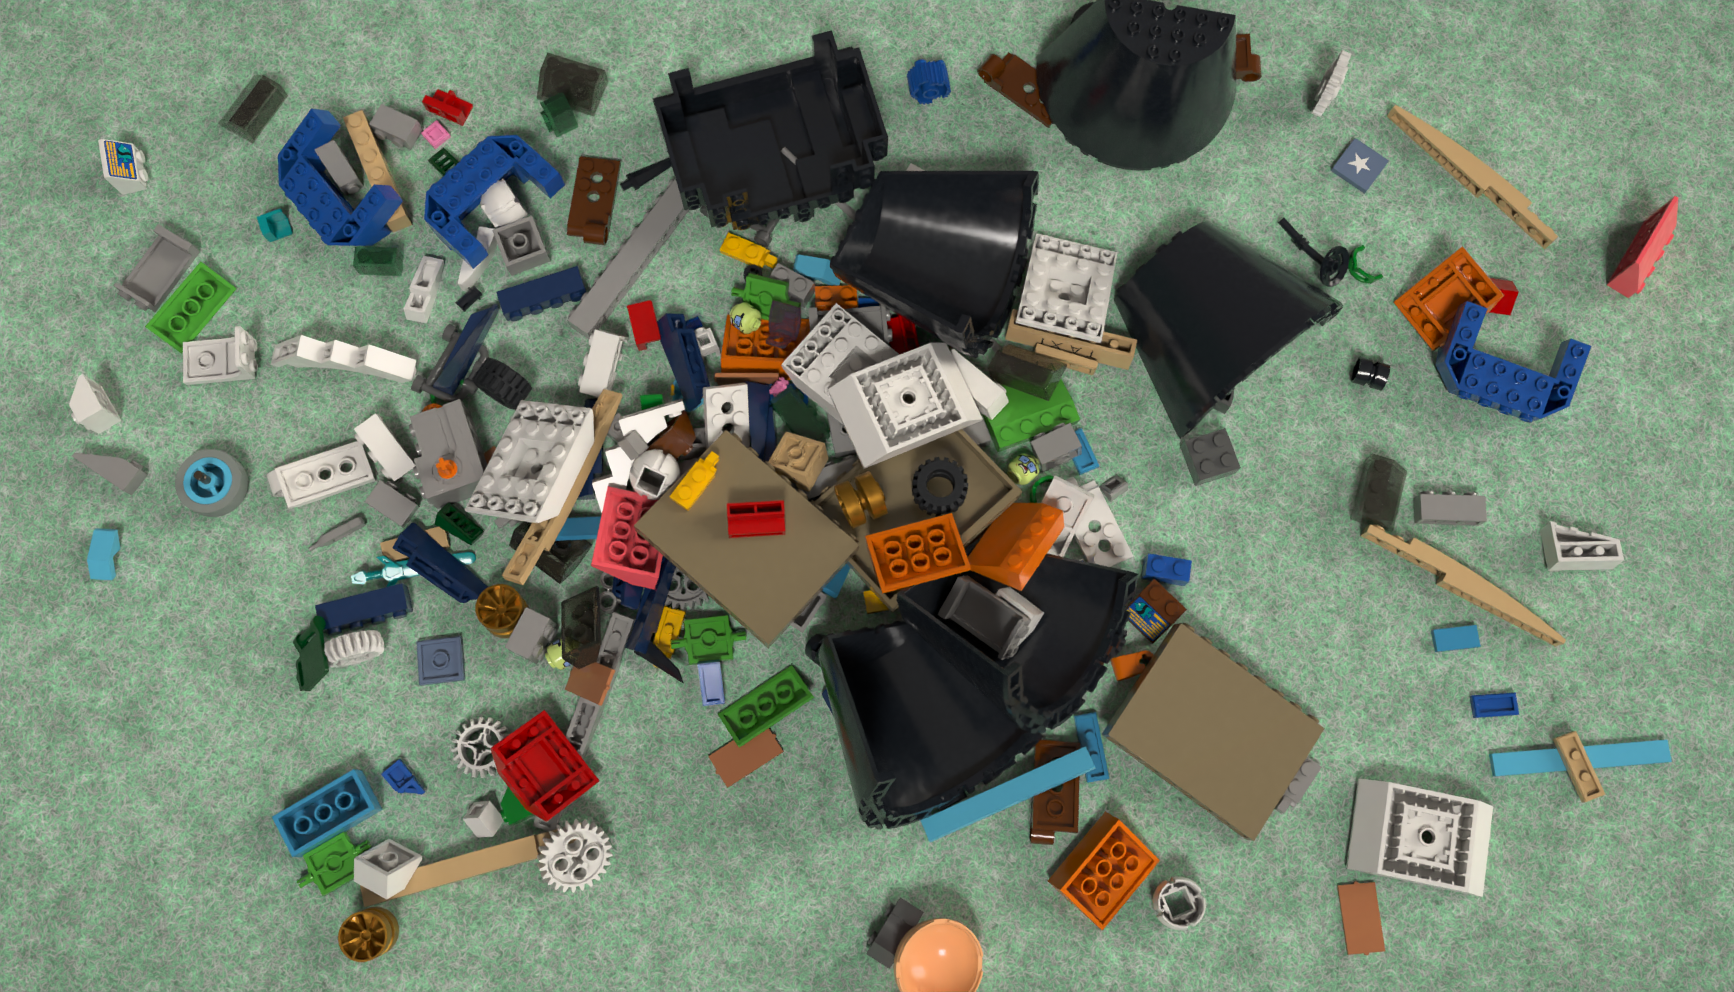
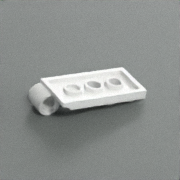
(738, 414)
(301, 482)
(1109, 531)

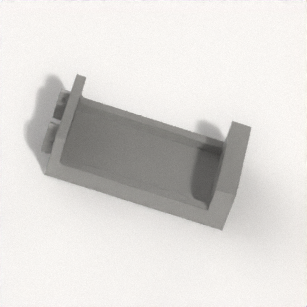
(158, 270)
(873, 318)
(985, 616)

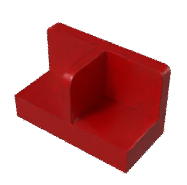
(448, 106)
(643, 323)

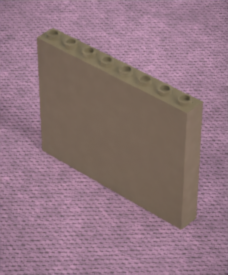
(987, 498)
(759, 578)
(1214, 731)

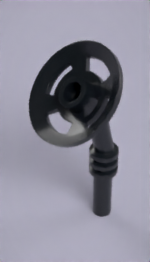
(1328, 264)

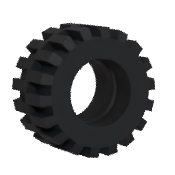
(501, 383)
(943, 469)

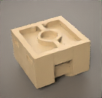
(799, 460)

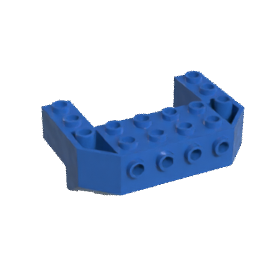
(465, 183)
(319, 200)
(1501, 383)

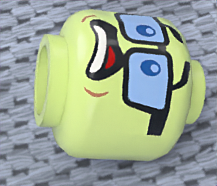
(745, 318)
(1023, 469)
(554, 655)

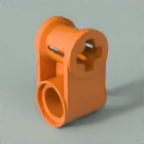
(1128, 665)

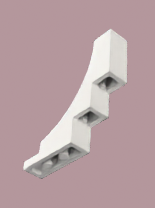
(370, 360)
(648, 425)

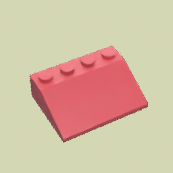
(1645, 250)
(619, 547)

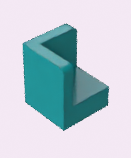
(274, 225)

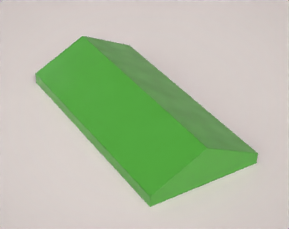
(190, 307)
(765, 706)

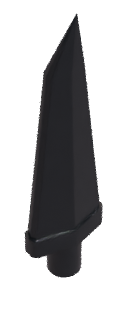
(645, 175)
(659, 659)

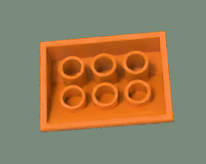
(750, 352)
(1017, 543)
(917, 553)
(1104, 870)

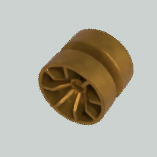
(866, 497)
(500, 609)
(368, 934)

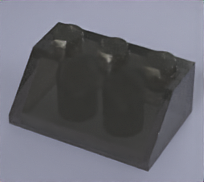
(579, 82)
(254, 108)
(1026, 371)
(1379, 492)
(562, 557)
(581, 628)

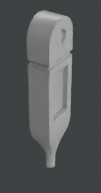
(339, 533)

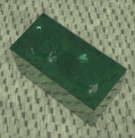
(558, 115)
(378, 261)

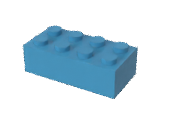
(327, 813)

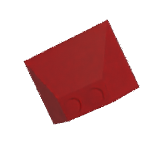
(542, 767)

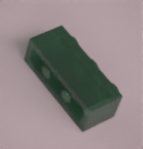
(798, 416)

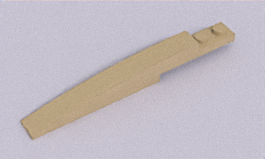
(1473, 174)
(543, 534)
(1464, 582)
(467, 866)

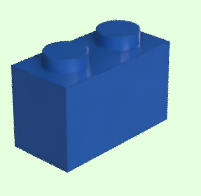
(1166, 569)

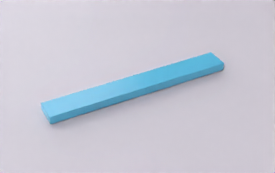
(1599, 755)
(1008, 794)

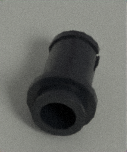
(469, 298)

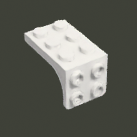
(220, 359)
(1074, 503)

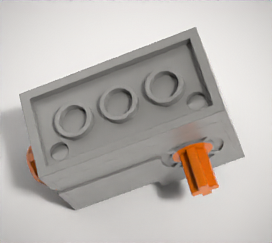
(448, 452)

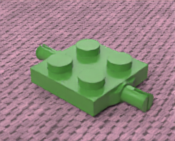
(762, 291)
(708, 639)
(332, 863)

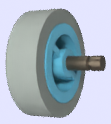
(211, 483)

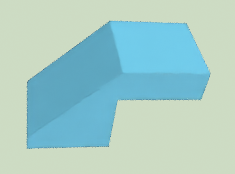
(815, 269)
(100, 557)

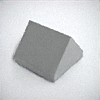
(633, 445)
(1114, 487)

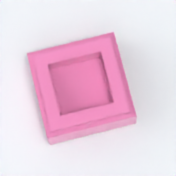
(435, 134)

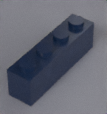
(541, 294)
(365, 608)

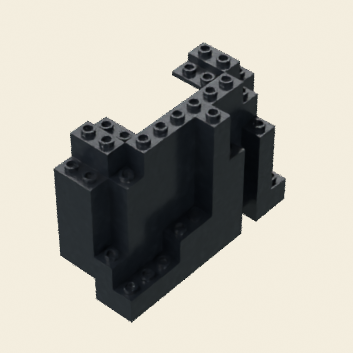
(732, 132)

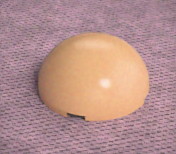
(938, 958)

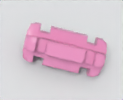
(779, 386)

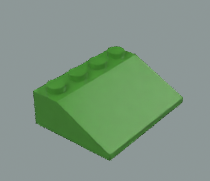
(1029, 416)

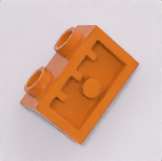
(828, 296)

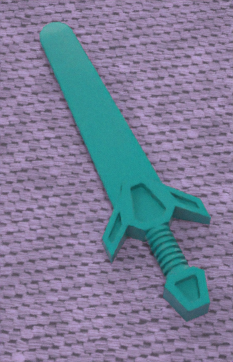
(399, 570)

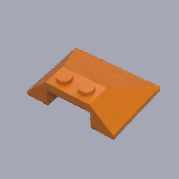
(1436, 297)

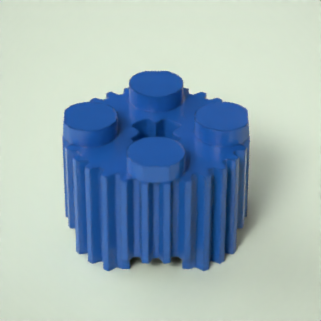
(928, 81)

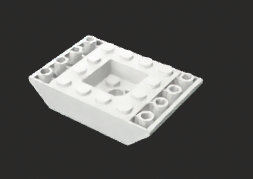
(1069, 272)
(833, 352)
(885, 425)
(535, 438)
(1390, 843)

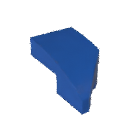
(402, 779)

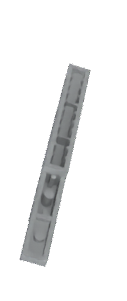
(589, 713)

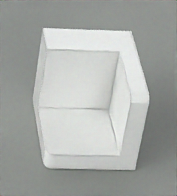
(483, 819)

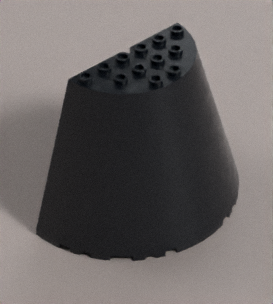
(1140, 81)
(943, 249)
(1213, 316)
(1061, 656)
(911, 725)

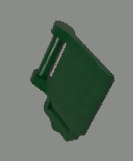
(313, 662)

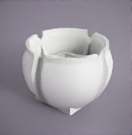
(502, 205)
(659, 463)
(1192, 894)

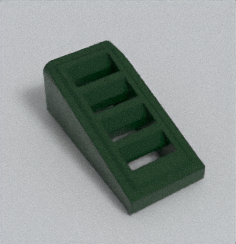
(437, 166)
(452, 520)

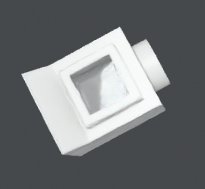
(706, 342)

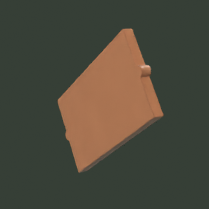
(735, 378)
(590, 682)
(736, 763)
(1361, 918)

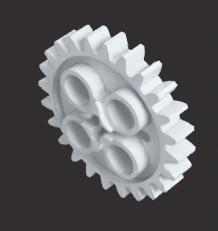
(1331, 83)
(574, 855)

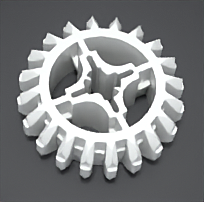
(353, 648)
(484, 737)

